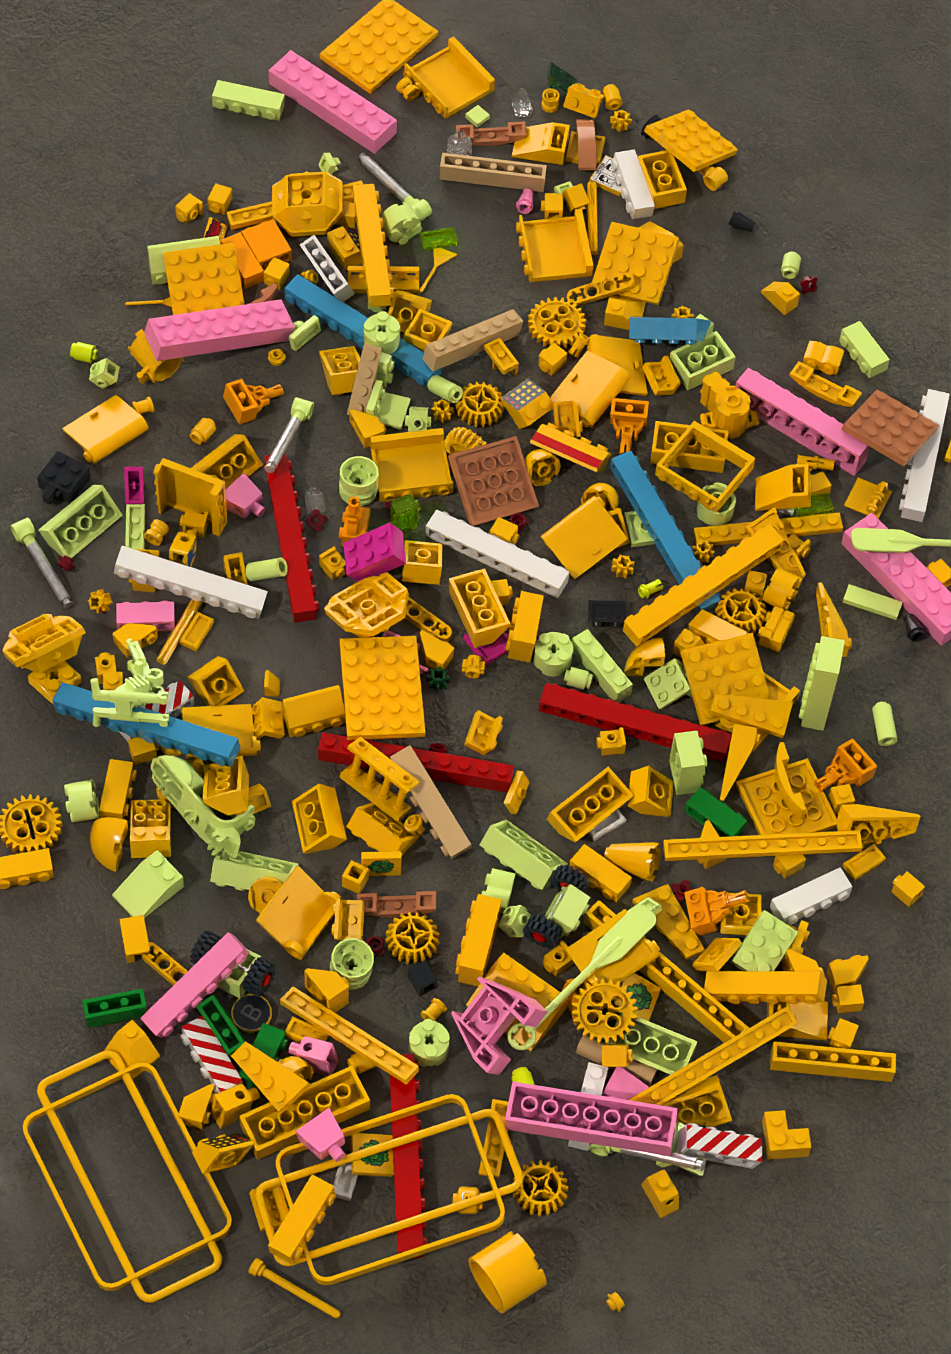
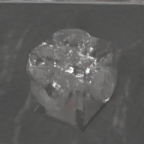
(459, 144)

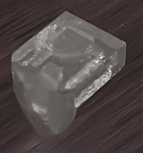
(521, 104)
(314, 500)

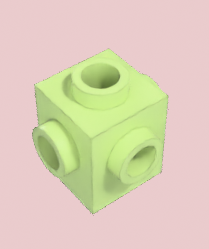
(104, 373)
(420, 414)
(514, 920)

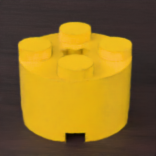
(782, 589)

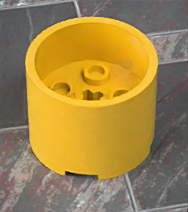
(507, 1272)

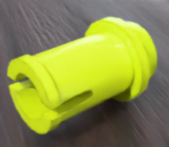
(648, 589)

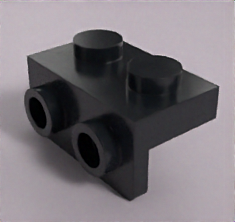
(606, 612)

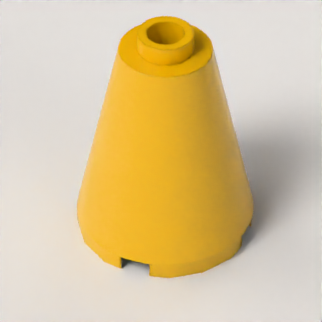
(635, 858)

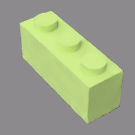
(864, 349)

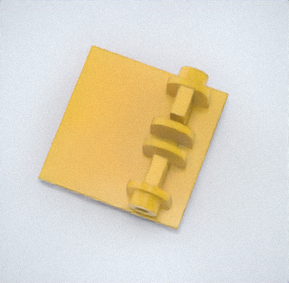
(868, 497)

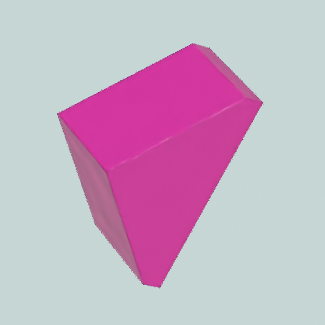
(134, 485)

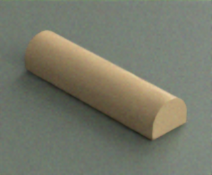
(593, 1051)

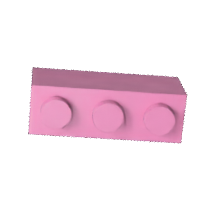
(147, 613)

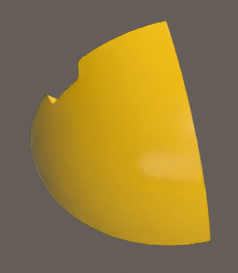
(647, 654)
(107, 841)

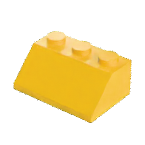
(314, 711)
(319, 819)
(380, 830)

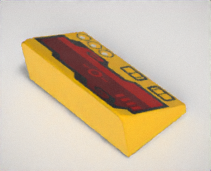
(215, 228)

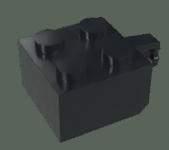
(63, 478)

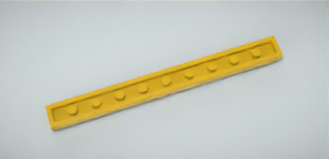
(762, 845)
(718, 1058)

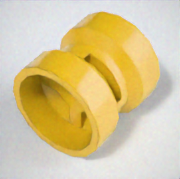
(406, 87)
(550, 100)
(156, 532)

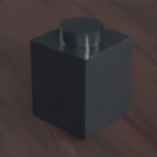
(422, 978)

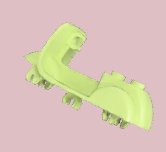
(183, 789)

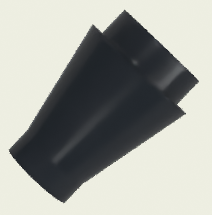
(741, 222)
(914, 629)

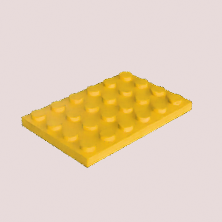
(378, 45)
(382, 687)

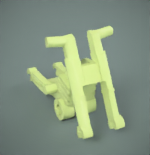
(139, 690)

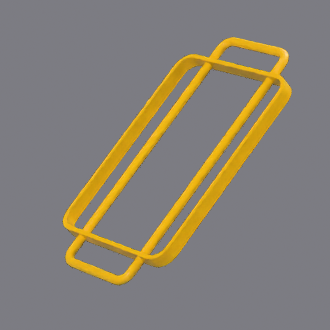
(469, 1119)
(132, 1277)

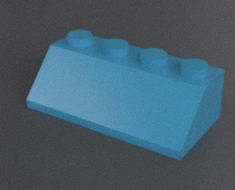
(669, 329)

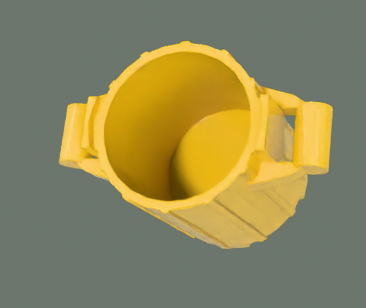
(153, 369)
(731, 412)

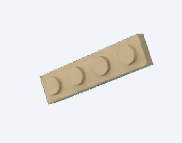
(365, 377)

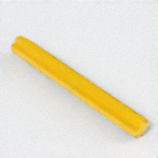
(592, 217)
(178, 631)

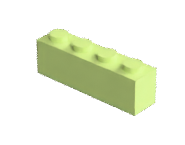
(248, 100)
(602, 666)

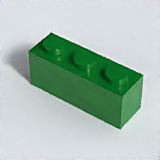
(705, 807)
(114, 1008)
(221, 1024)
(270, 1042)

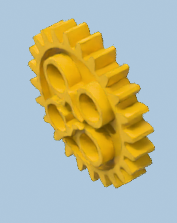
(556, 322)
(12, 829)
(601, 1029)

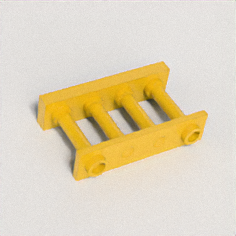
(372, 789)

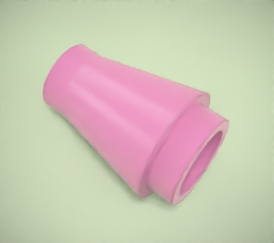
(525, 202)

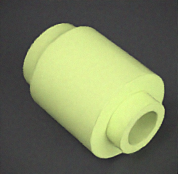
(790, 265)
(578, 678)

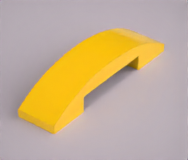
(823, 388)
(793, 801)
(493, 1144)

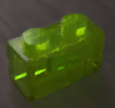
(405, 513)

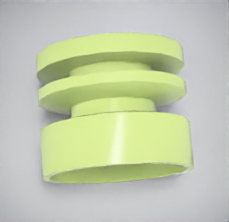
(359, 479)
(356, 954)

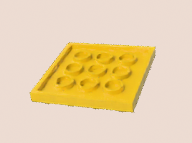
(691, 140)
(640, 253)
(203, 278)
(724, 668)
(770, 811)

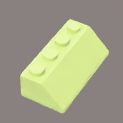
(156, 260)
(81, 521)
(521, 853)
(247, 868)
(658, 1046)

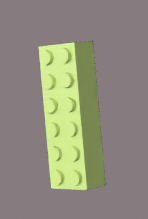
(821, 682)

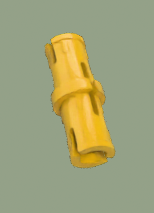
(814, 462)

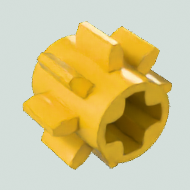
(620, 120)
(682, 312)
(442, 410)
(703, 551)
(622, 566)
(100, 601)
(473, 666)

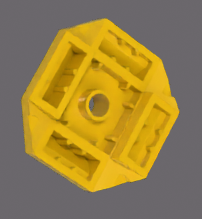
(308, 215)
(369, 605)
(43, 642)

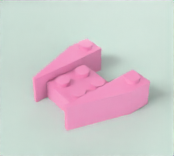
(490, 1017)

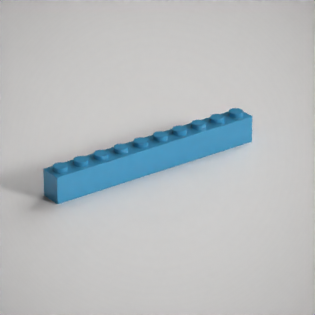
(351, 325)
(658, 522)
(178, 734)

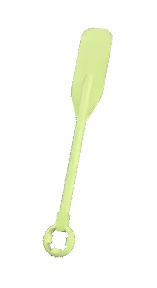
(891, 540)
(609, 949)

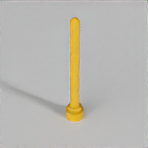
(259, 1268)

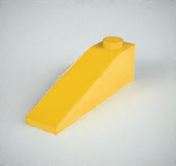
(702, 1104)

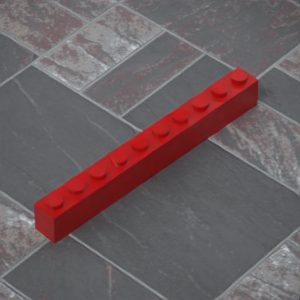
(291, 541)
(635, 722)
(438, 765)
(407, 1164)

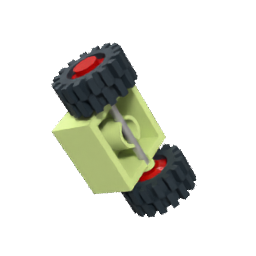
(564, 910)
(251, 976)

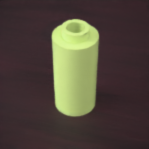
(445, 389)
(266, 569)
(884, 724)

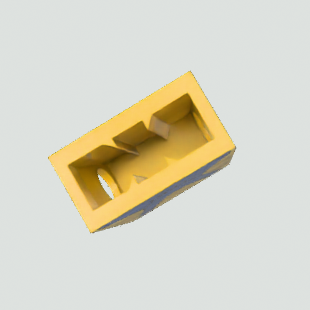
(184, 545)

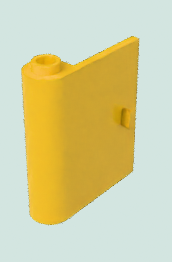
(624, 354)
(593, 385)
(106, 428)
(584, 537)
(227, 719)
(300, 916)
(637, 957)

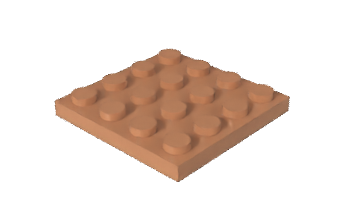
(890, 427)
(493, 481)

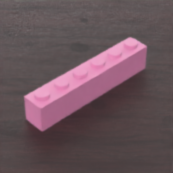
(195, 985)

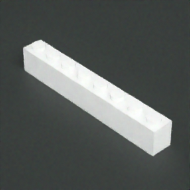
(924, 461)
(497, 553)
(190, 582)

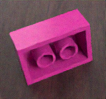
(374, 552)

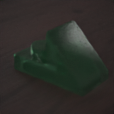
(559, 78)

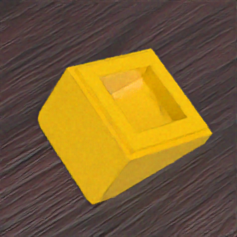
(271, 684)

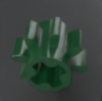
(438, 679)

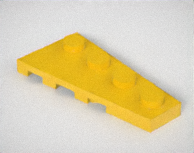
(785, 557)
(764, 714)
(673, 922)
(272, 1079)

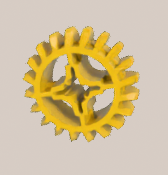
(489, 409)
(462, 439)
(738, 602)
(428, 933)
(552, 1199)

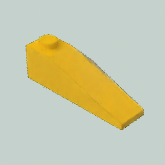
(830, 621)
(740, 748)
(876, 823)

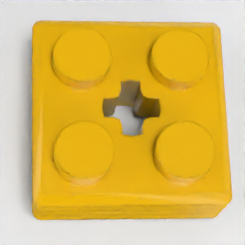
(47, 687)
(738, 924)

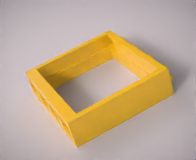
(716, 444)

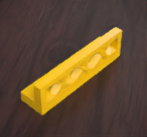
(400, 281)

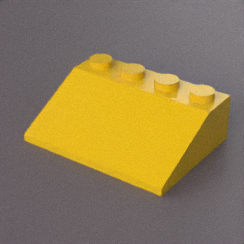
(517, 977)

